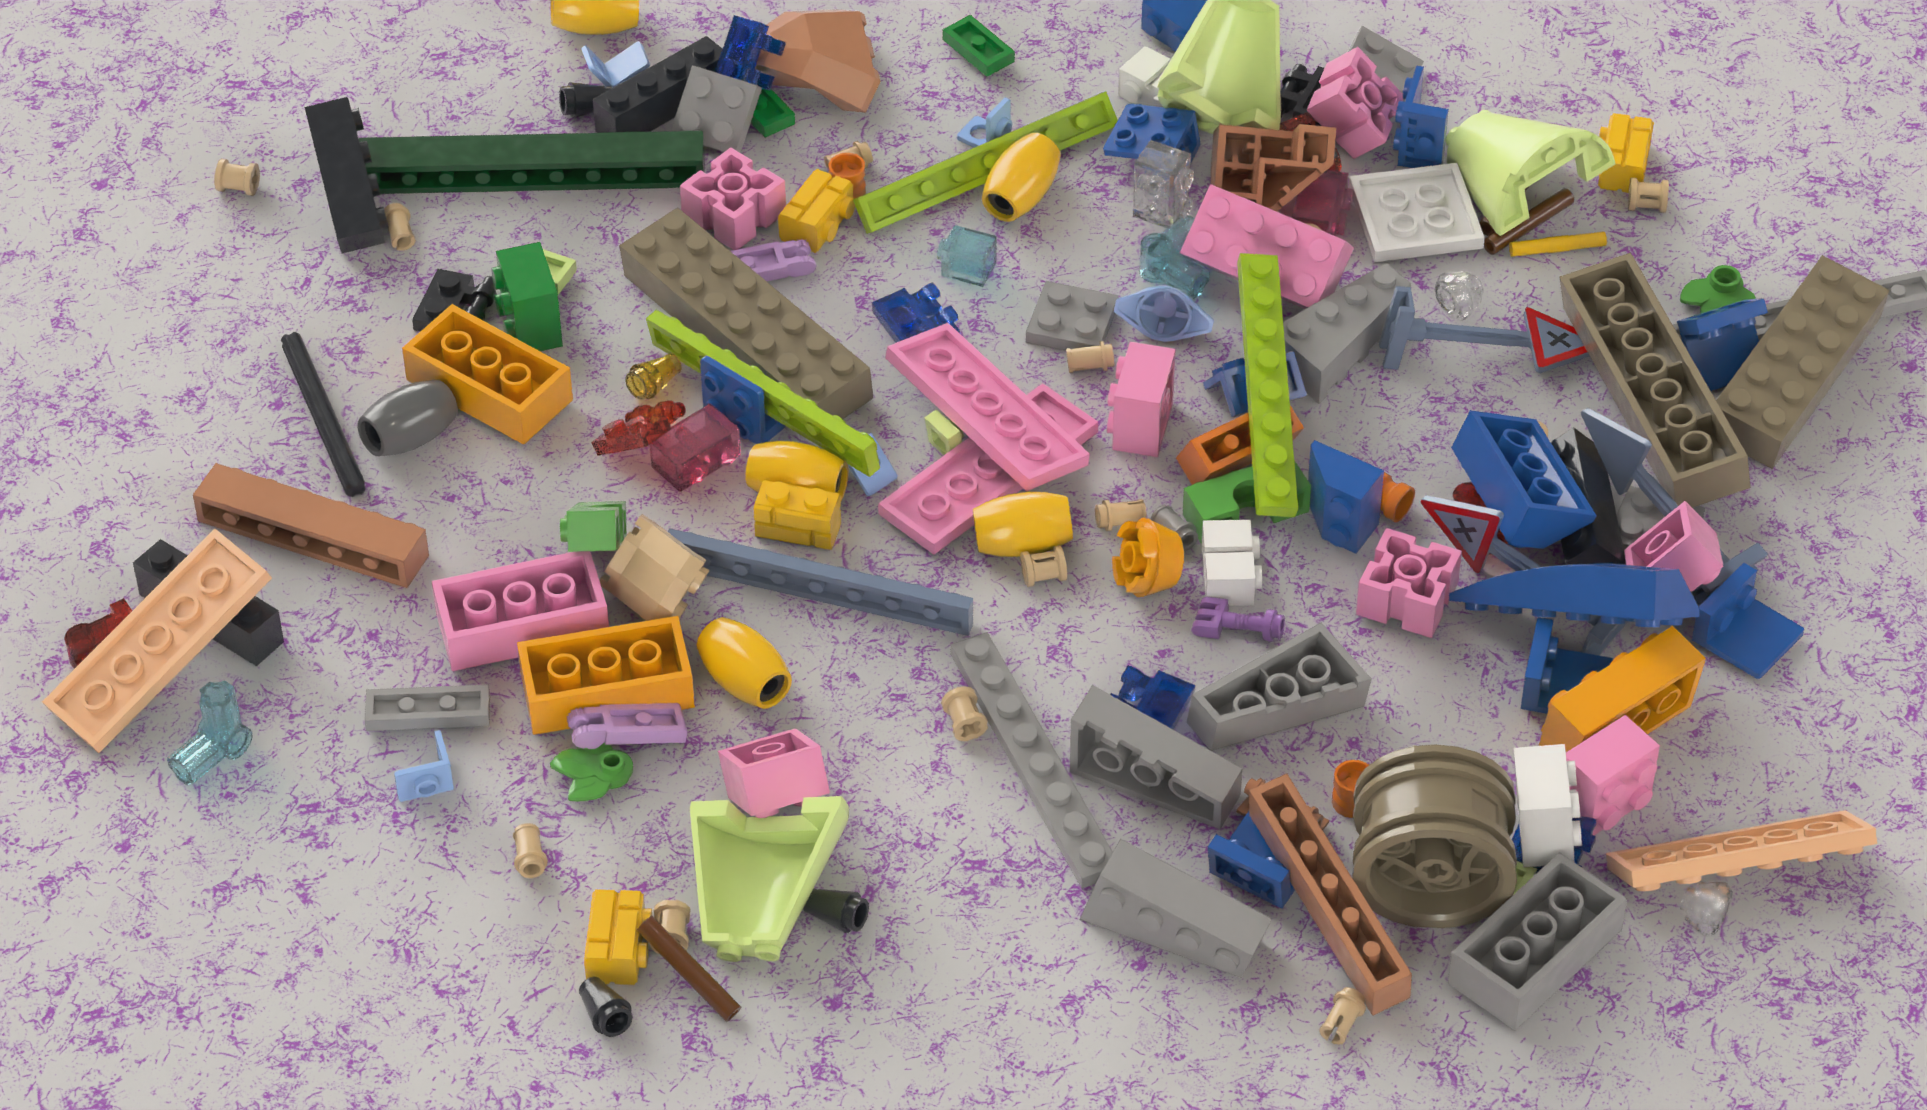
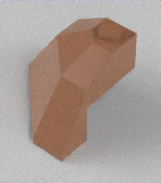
(824, 54)
(1270, 163)

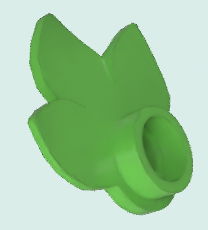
(1717, 290)
(593, 770)

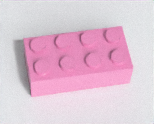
(1232, 225)
(530, 600)

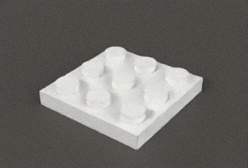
(1416, 212)

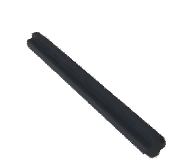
(323, 414)

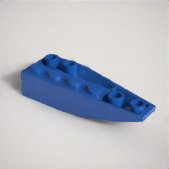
(1605, 589)

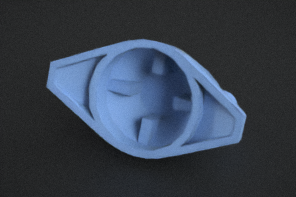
(1164, 313)

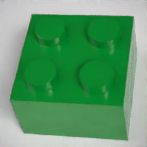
(527, 296)

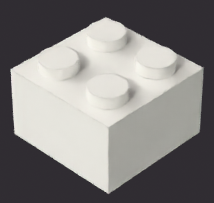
(1546, 803)

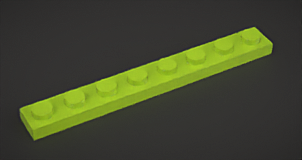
(972, 166)
(1267, 386)
(779, 401)

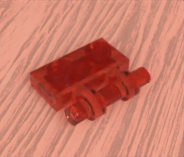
(641, 428)

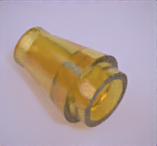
(651, 376)

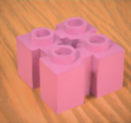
(1355, 102)
(733, 198)
(1408, 582)

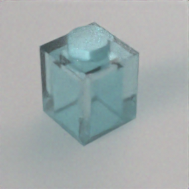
(968, 255)

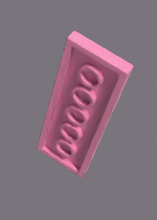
(987, 406)
(941, 499)

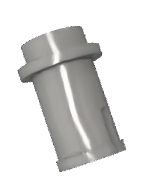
(1167, 517)

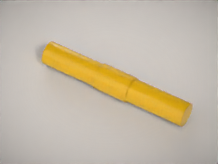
(1557, 244)

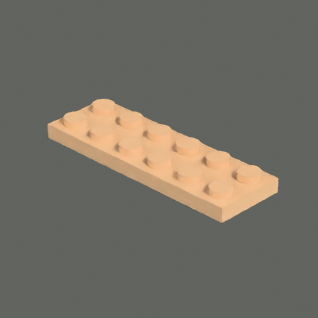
(156, 640)
(1741, 848)

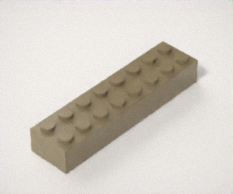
(741, 312)
(1655, 381)

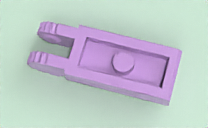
(778, 259)
(627, 724)

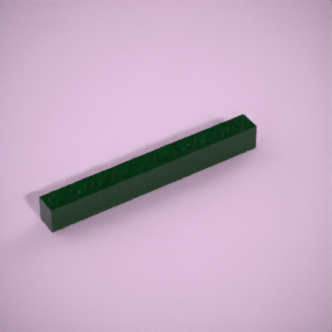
(535, 161)

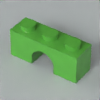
(1227, 494)
(594, 526)

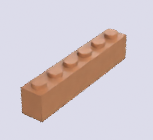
(311, 525)
(1330, 894)

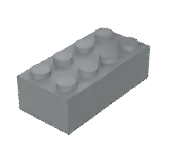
(1537, 941)

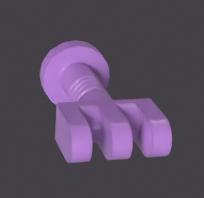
(1215, 615)

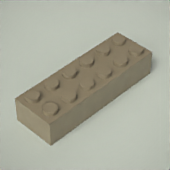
(1800, 358)

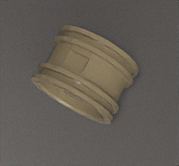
(1434, 836)

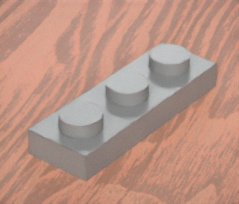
(427, 707)

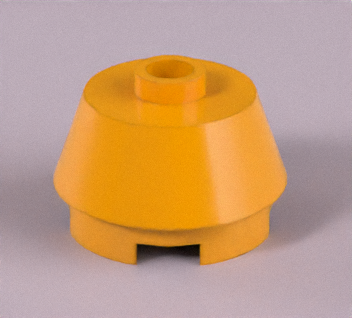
(1148, 558)

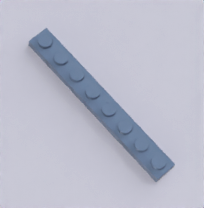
(832, 584)

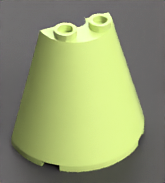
(1228, 66)
(1509, 153)
(759, 871)

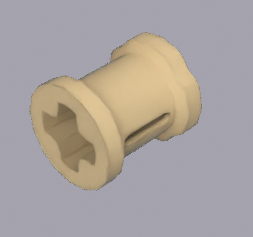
(237, 177)
(1648, 195)
(1043, 566)
(961, 706)
(674, 917)

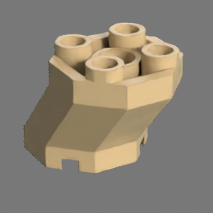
(653, 572)

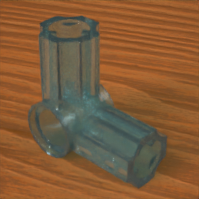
(1163, 262)
(217, 736)

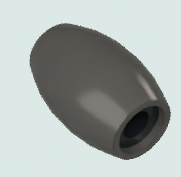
(407, 418)

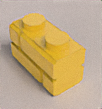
(1630, 146)
(817, 210)
(797, 514)
(612, 943)

